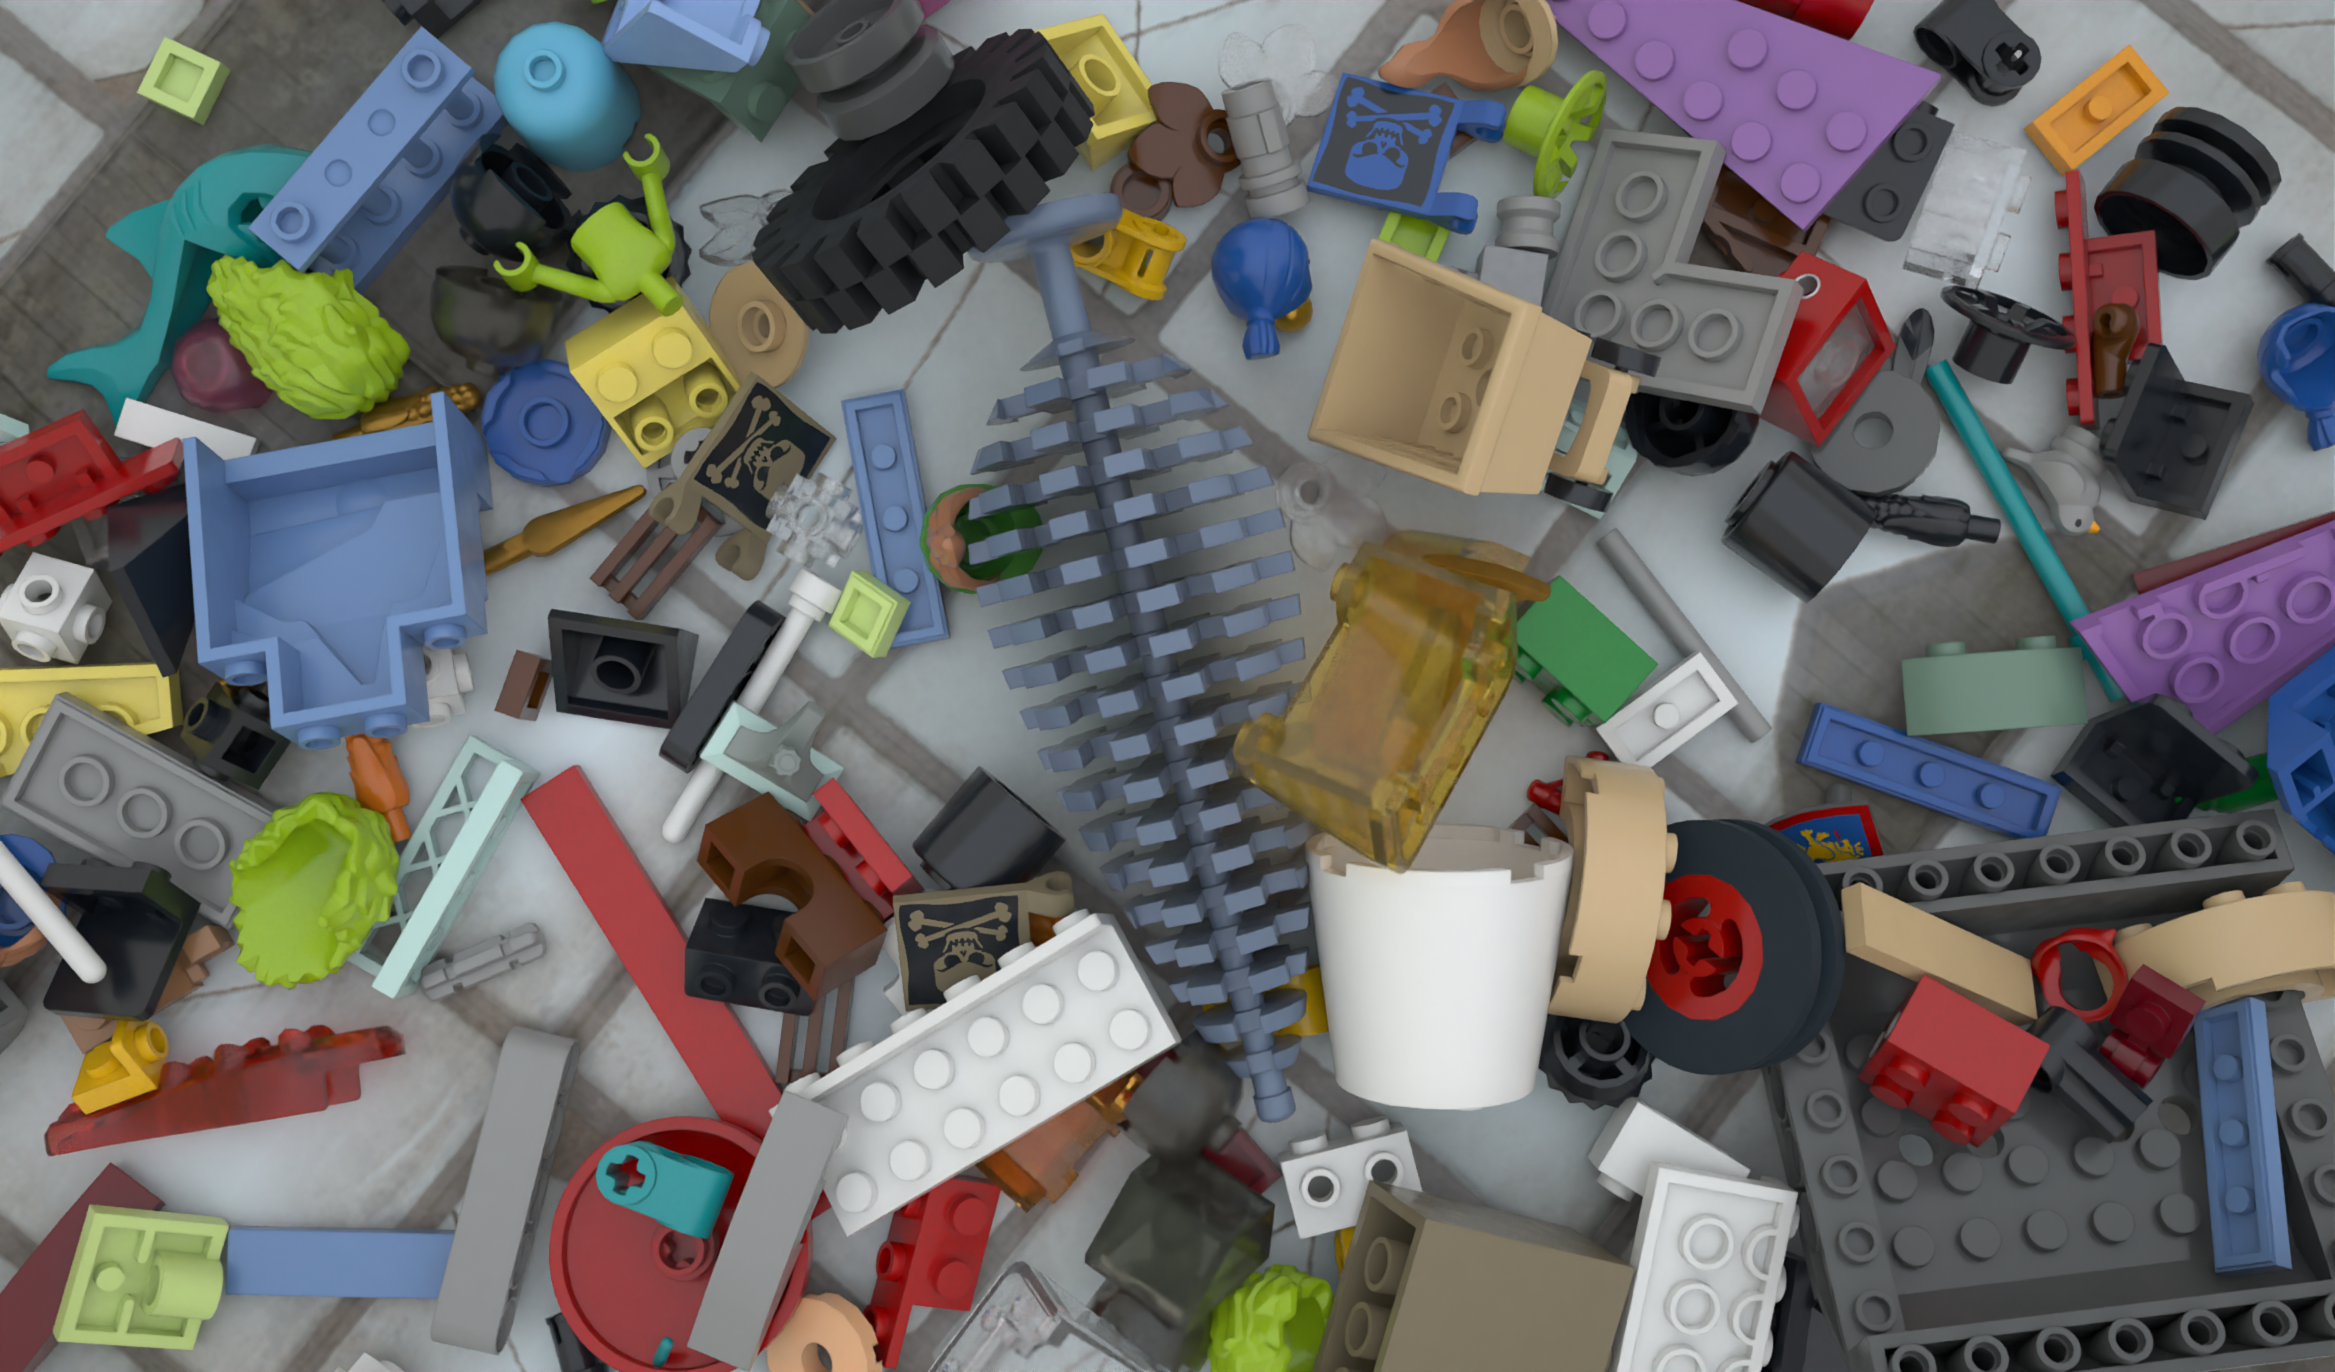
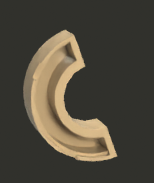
(1615, 888)
(2240, 946)

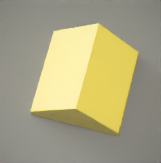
(1109, 80)

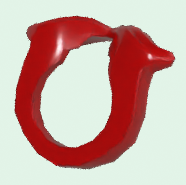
(2098, 944)

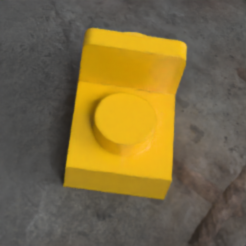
(122, 1066)

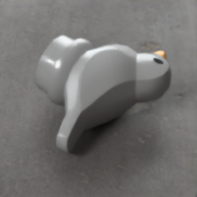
(2066, 478)

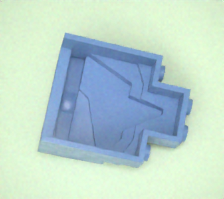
(339, 569)

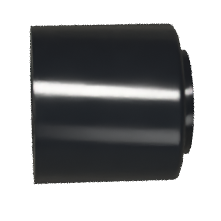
(1797, 525)
(986, 837)

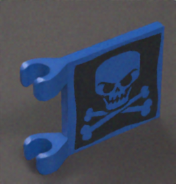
(1393, 146)

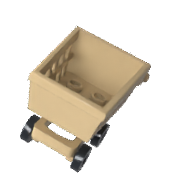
(1470, 384)

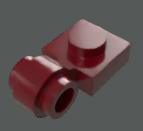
(2149, 1024)

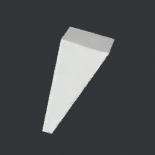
(154, 426)

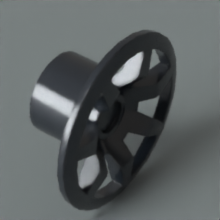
(1997, 341)

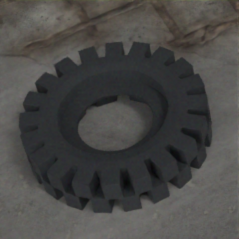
(928, 189)

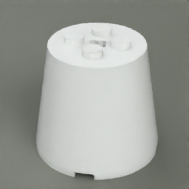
(1440, 970)

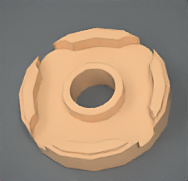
(834, 1325)

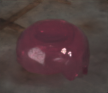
(214, 372)

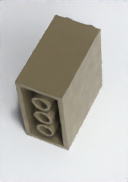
(1470, 1291)

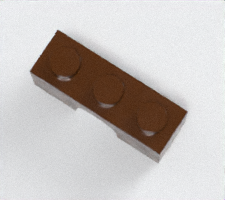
(767, 852)

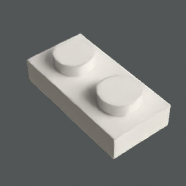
(1667, 713)

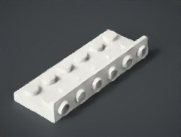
(987, 1066)
(1705, 1272)

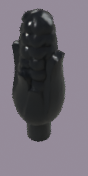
(1931, 519)

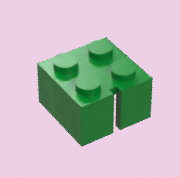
(1577, 657)

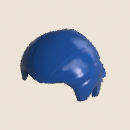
(1261, 277)
(2299, 366)

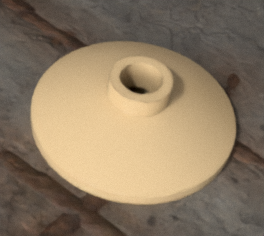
(757, 326)

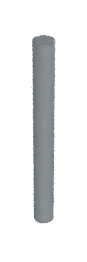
(1679, 627)

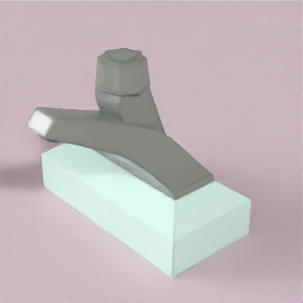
(773, 756)

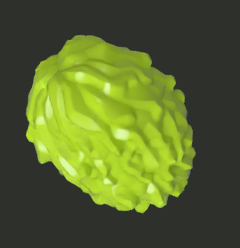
(308, 336)
(312, 888)
(1271, 1322)

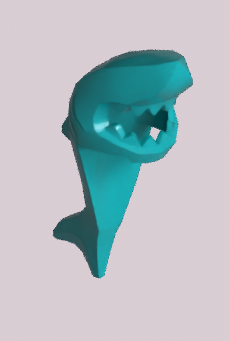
(177, 247)

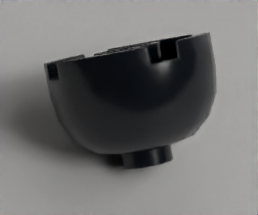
(509, 200)
(1688, 434)

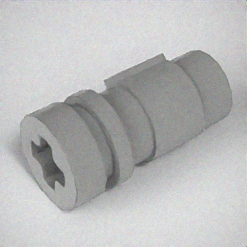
(1263, 150)

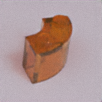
(1043, 1159)

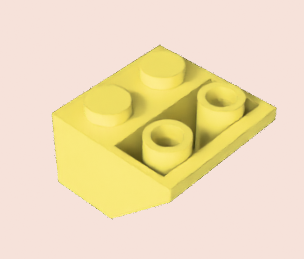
(653, 374)

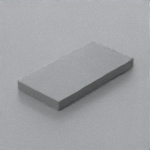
(135, 802)

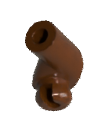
(2112, 342)

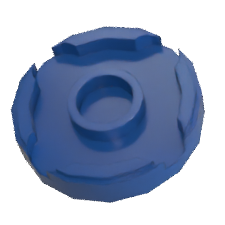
(543, 425)

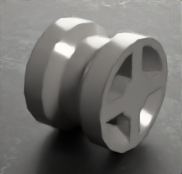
(1529, 224)

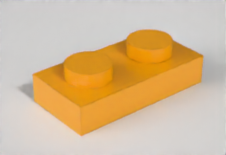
(2096, 110)

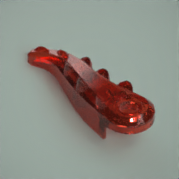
(234, 1088)

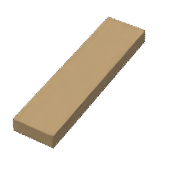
(1922, 944)

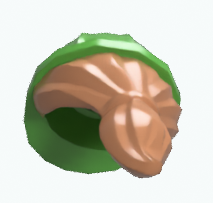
(949, 532)

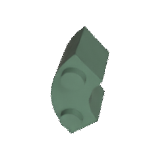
(1994, 689)

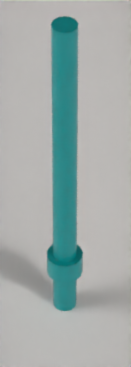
(2015, 510)

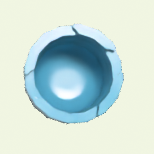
(566, 96)

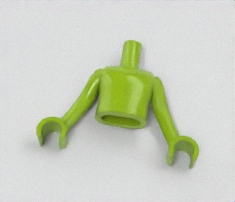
(616, 248)

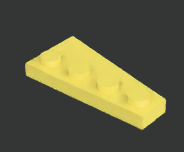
(123, 690)

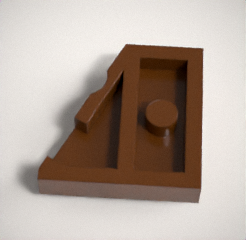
(1752, 231)

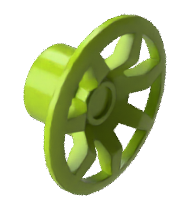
(1548, 125)

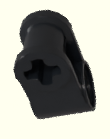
(1974, 39)

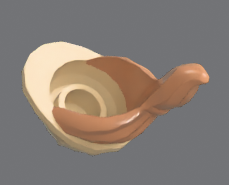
(1481, 46)

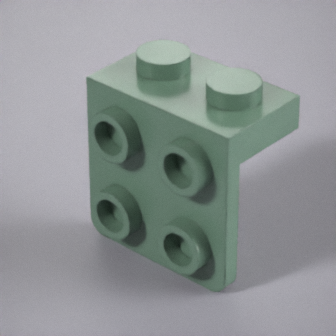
(754, 94)

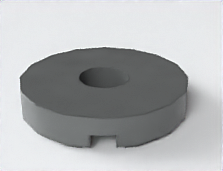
(1898, 462)

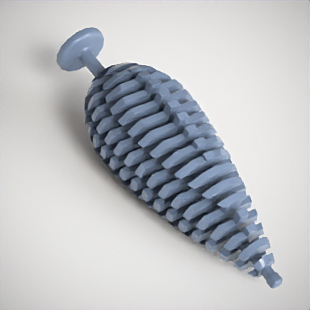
(1085, 389)

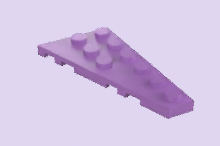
(1776, 94)
(2224, 632)

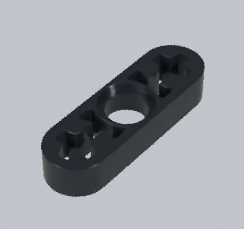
(721, 685)

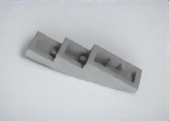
(767, 1231)

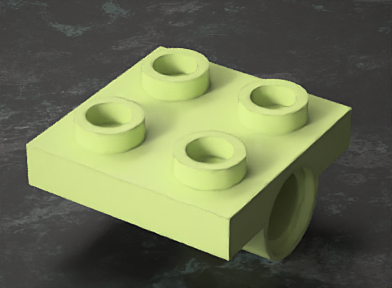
(142, 1278)

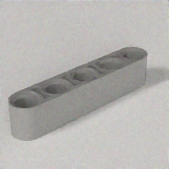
(505, 1190)

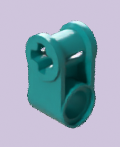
(677, 1187)

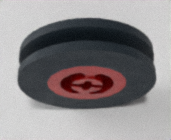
(1765, 907)

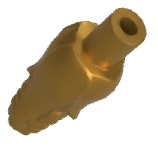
(411, 410)

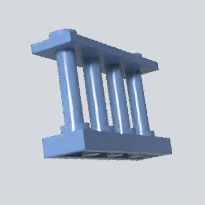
(382, 165)

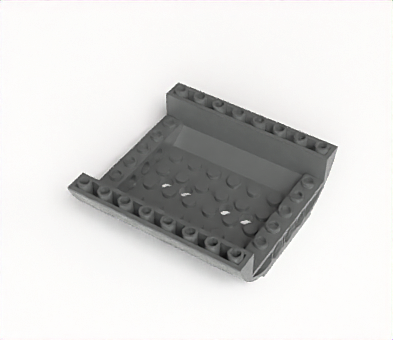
(2060, 1241)

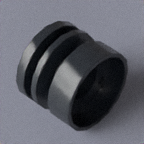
(2193, 186)

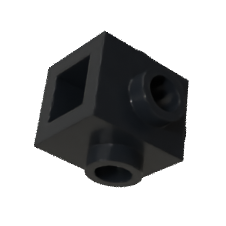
(233, 735)

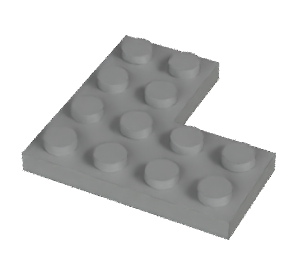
(1632, 284)

